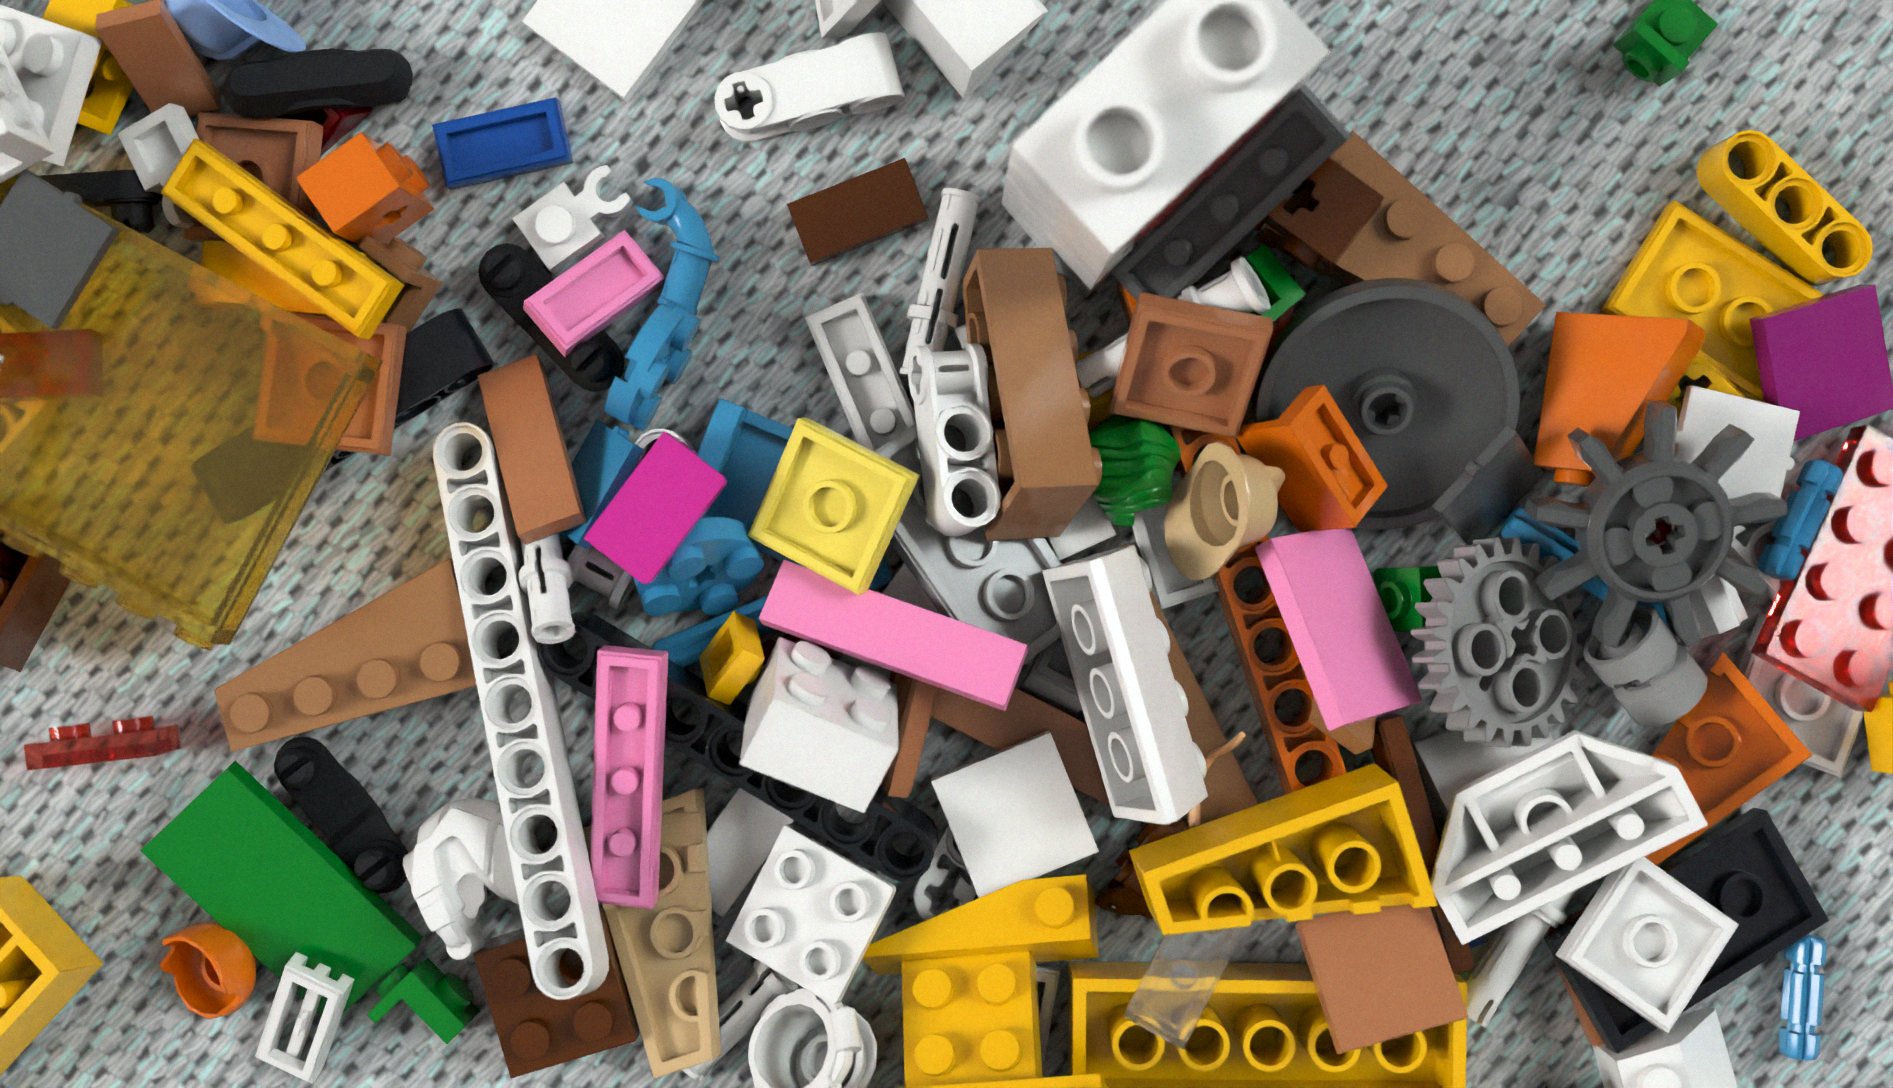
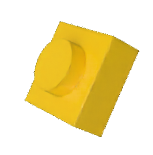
(732, 658)

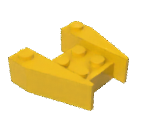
(976, 986)

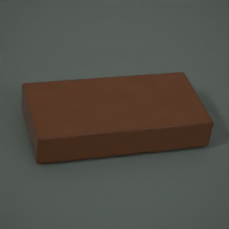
(858, 212)

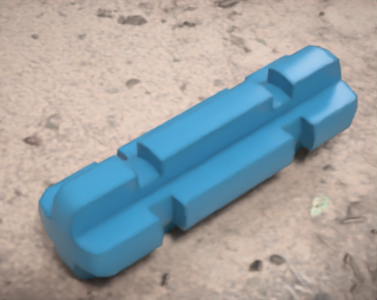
(1803, 520)
(1803, 998)

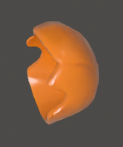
(210, 969)

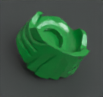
(1135, 466)

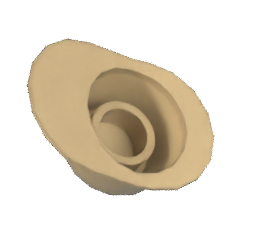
(1220, 508)

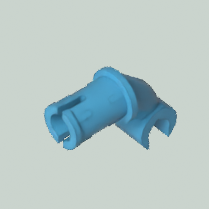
(692, 250)

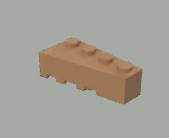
(1418, 242)
(1033, 391)
(367, 662)

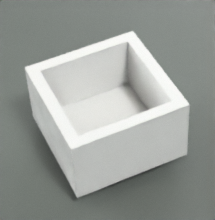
(821, 724)

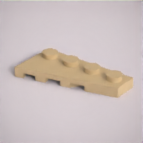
(670, 948)

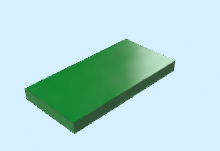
(279, 885)

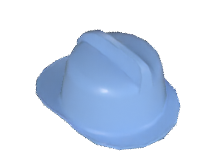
(231, 27)

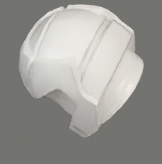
(452, 864)
(836, 1058)

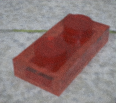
(76, 745)

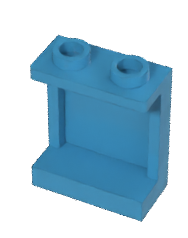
(747, 453)

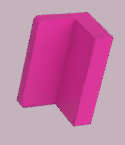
(656, 508)

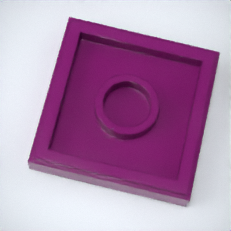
(1825, 359)

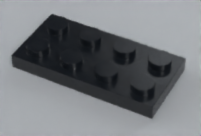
(1745, 876)

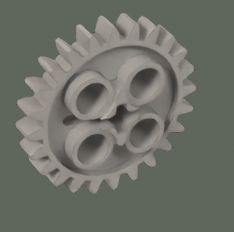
(1498, 644)

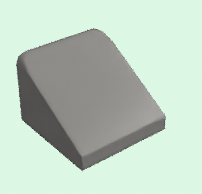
(1052, 679)

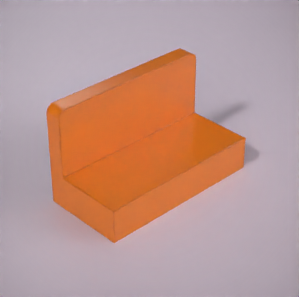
(1324, 464)

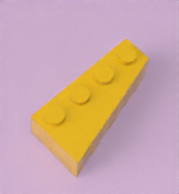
(1289, 858)

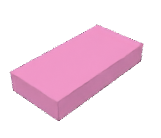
(594, 293)

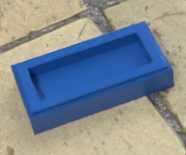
(502, 143)

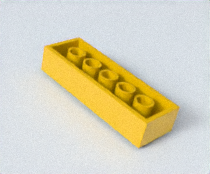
(1254, 1033)

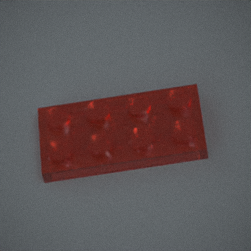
(1838, 612)

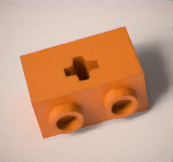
(367, 190)

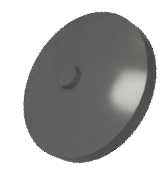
(1412, 376)

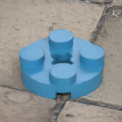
(663, 334)
(705, 570)

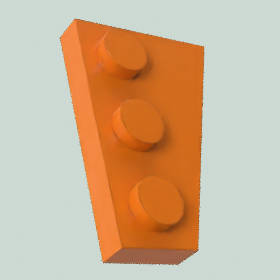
(1727, 749)

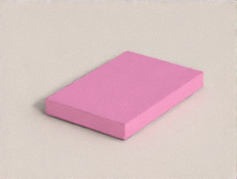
(1338, 626)

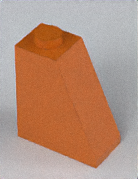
(1602, 381)

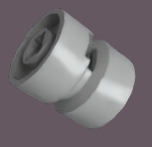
(1648, 670)

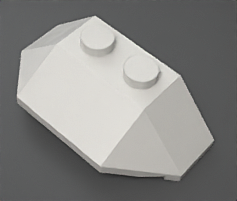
(1553, 828)

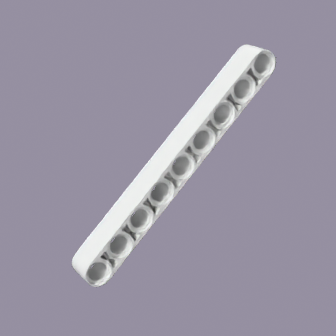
(539, 732)

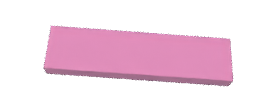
(895, 635)
(628, 775)

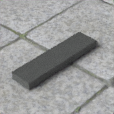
(1234, 198)

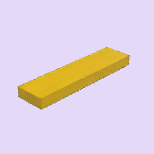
(282, 239)

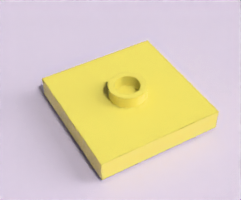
(833, 505)

